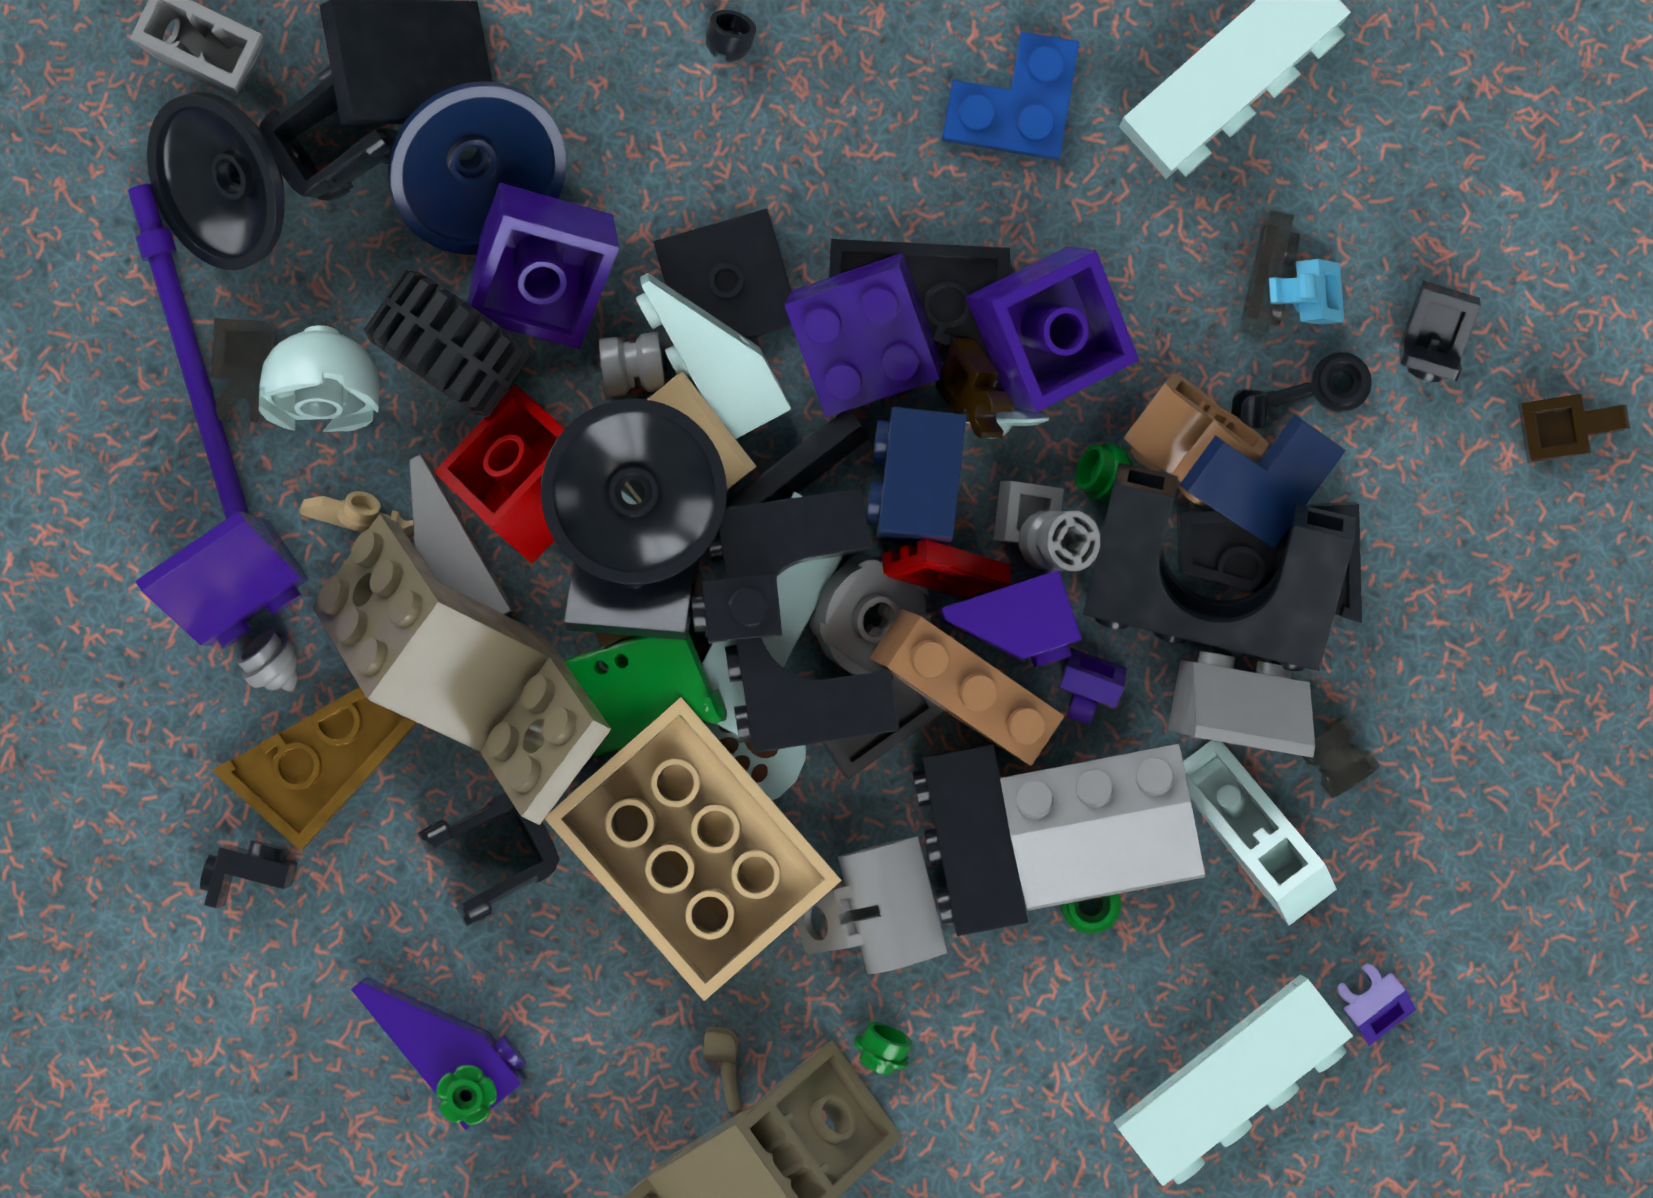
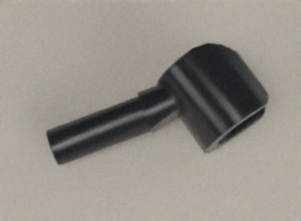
(1252, 404)

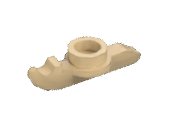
(354, 512)

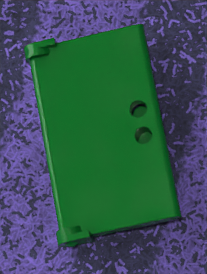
(642, 683)

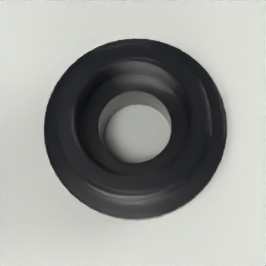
(1354, 368)

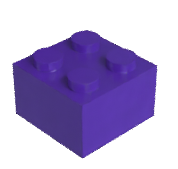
(1052, 328)
(864, 335)

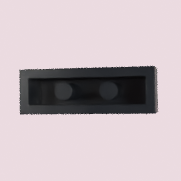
(970, 840)

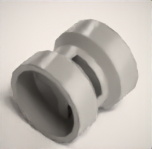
(632, 364)
(1046, 536)

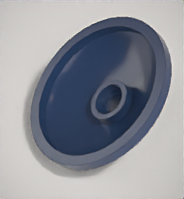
(451, 197)

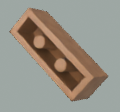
(966, 687)

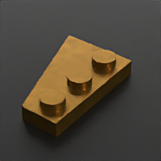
(315, 765)

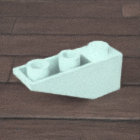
(722, 362)

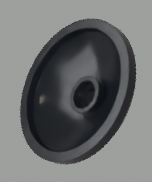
(216, 180)
(642, 444)

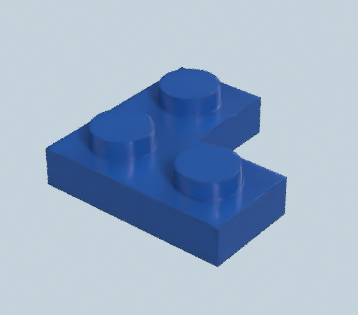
(1028, 116)

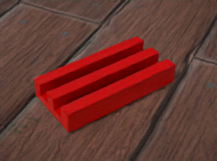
(946, 569)

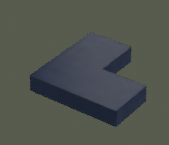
(1265, 493)

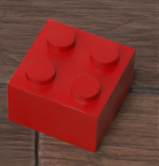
(502, 468)

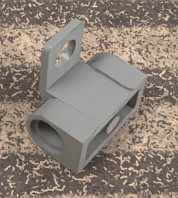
(881, 908)

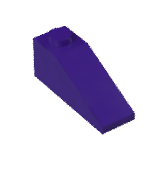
(441, 1042)

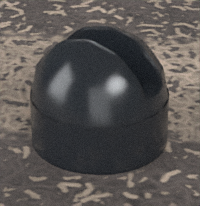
(730, 34)

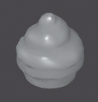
(269, 662)

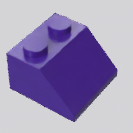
(542, 265)
(1020, 619)

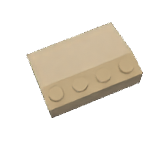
(692, 849)

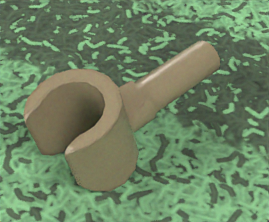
(721, 1046)

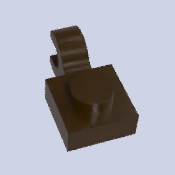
(1561, 426)

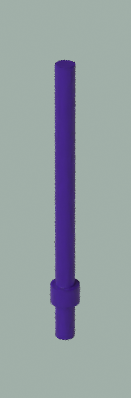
(157, 247)

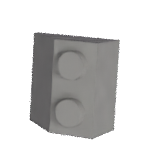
(1243, 706)

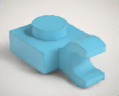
(1313, 292)

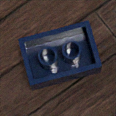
(920, 475)

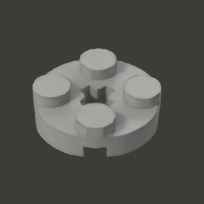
(845, 600)

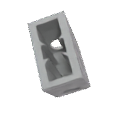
(201, 44)

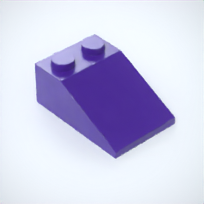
(226, 580)

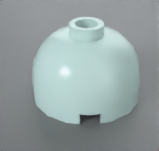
(319, 378)

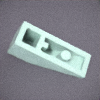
(1256, 832)

